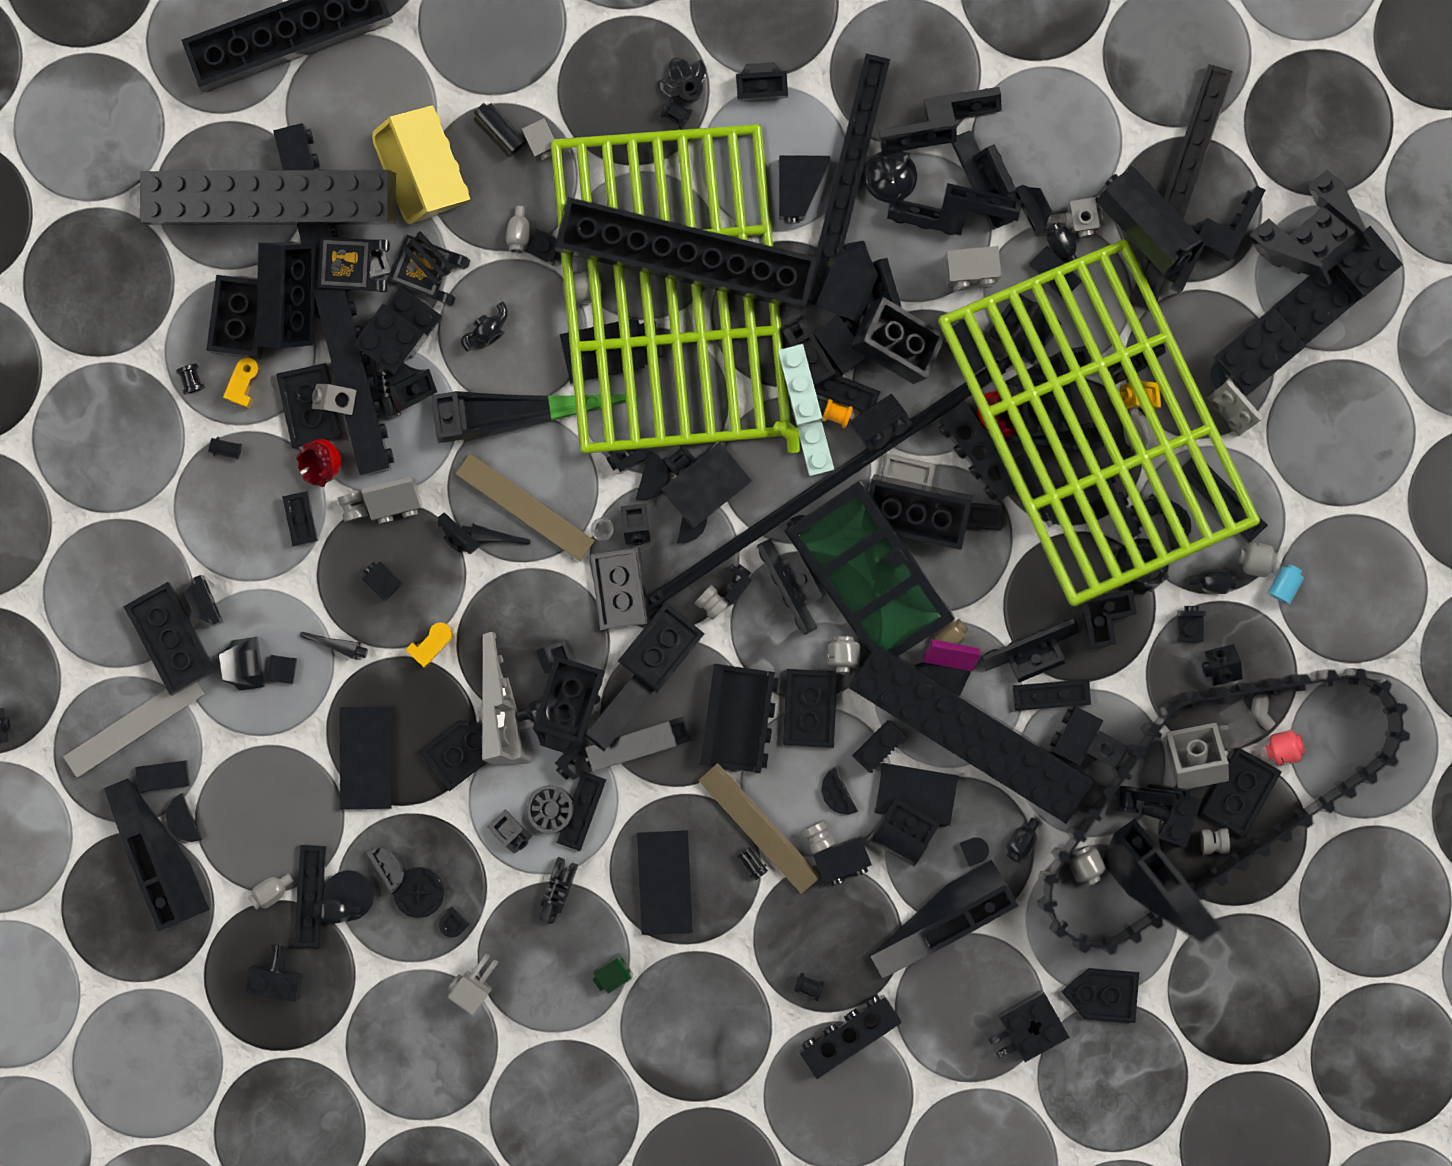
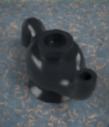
(486, 329)

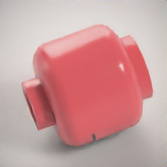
(1285, 748)

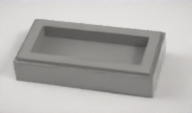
(908, 469)

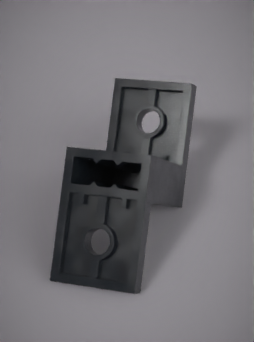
(1069, 503)

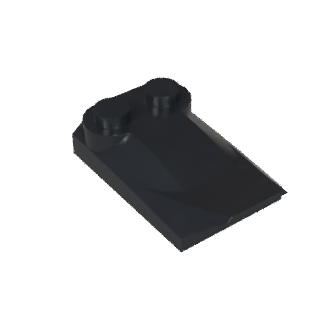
(567, 704)

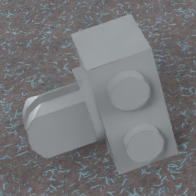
(470, 989)

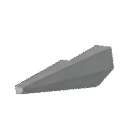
(499, 713)

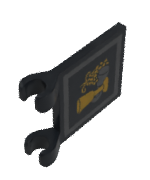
(347, 264)
(411, 277)

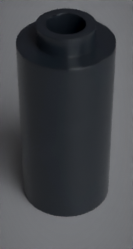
(499, 129)

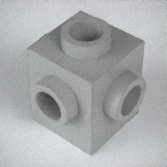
(1085, 208)

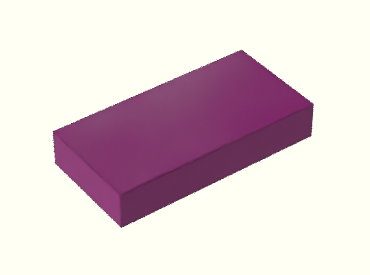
(952, 655)

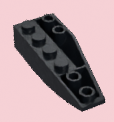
(156, 859)
(1156, 883)
(946, 917)

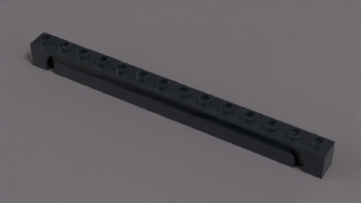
(339, 326)

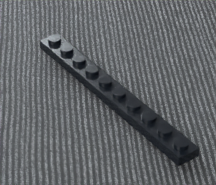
(1189, 163)
(850, 164)

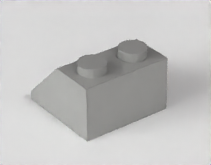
(392, 499)

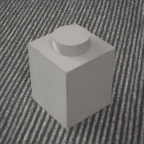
(539, 139)

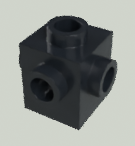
(1222, 665)

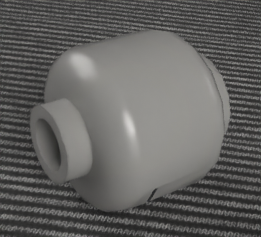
(582, 287)
(1258, 559)
(843, 654)
(1087, 865)

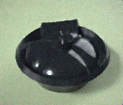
(890, 176)
(1146, 582)

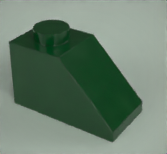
(612, 974)

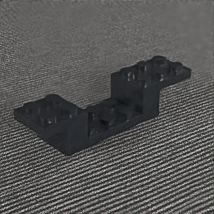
(1305, 314)

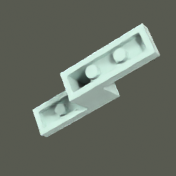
(806, 410)

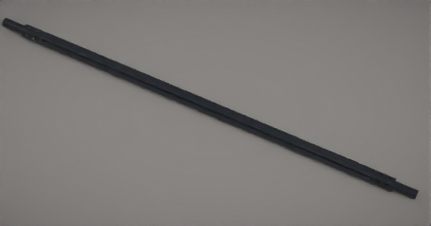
(815, 491)

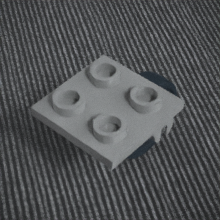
(1231, 402)

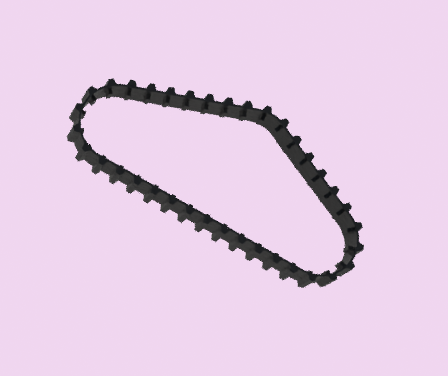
(1260, 846)

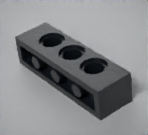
(980, 437)
(821, 1064)

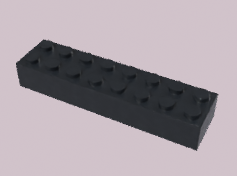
(278, 37)

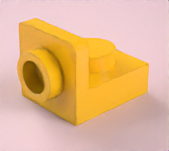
(1130, 399)

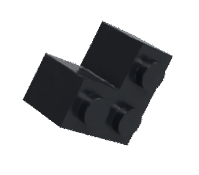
(1098, 616)

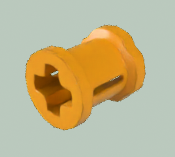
(837, 413)

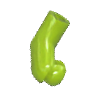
(789, 432)

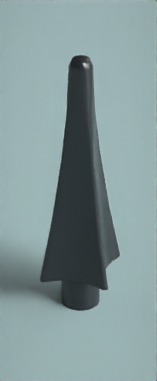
(482, 533)
(348, 648)

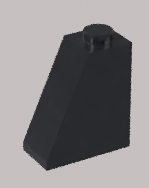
(798, 184)

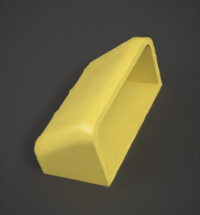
(423, 164)

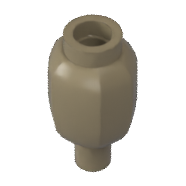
(952, 632)

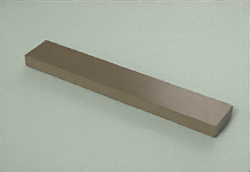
(525, 507)
(759, 828)

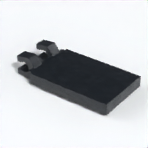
(614, 356)

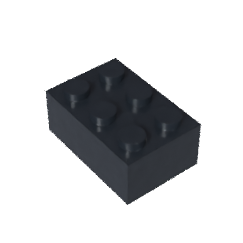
(234, 318)
(898, 340)

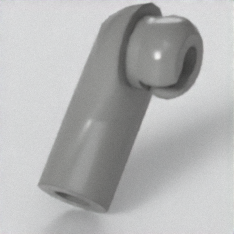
(1260, 709)

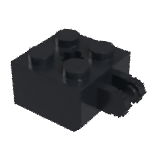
(1016, 1025)

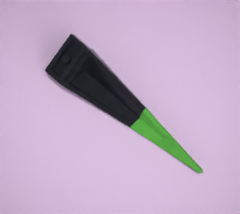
(479, 415)

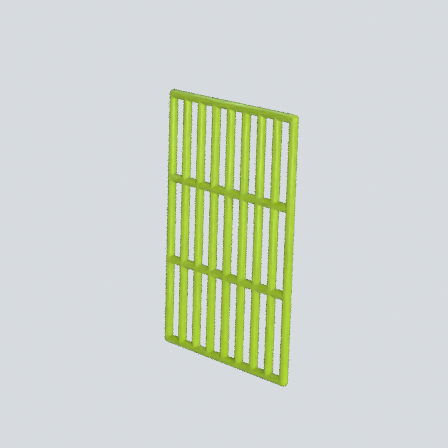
(676, 338)
(1120, 466)

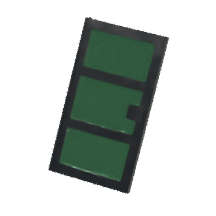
(869, 572)

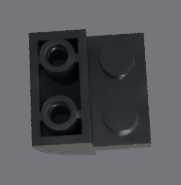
(1017, 332)
(904, 832)

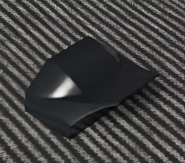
(761, 83)
(1035, 207)
(410, 386)
(202, 601)
(242, 664)

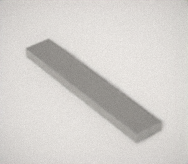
(130, 728)

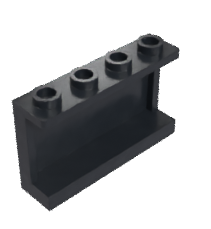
(739, 718)

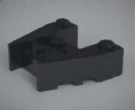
(1321, 239)
(1052, 407)

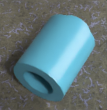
(1286, 584)

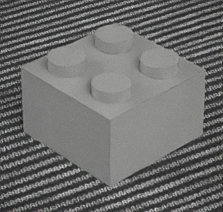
(972, 267)
(1197, 756)

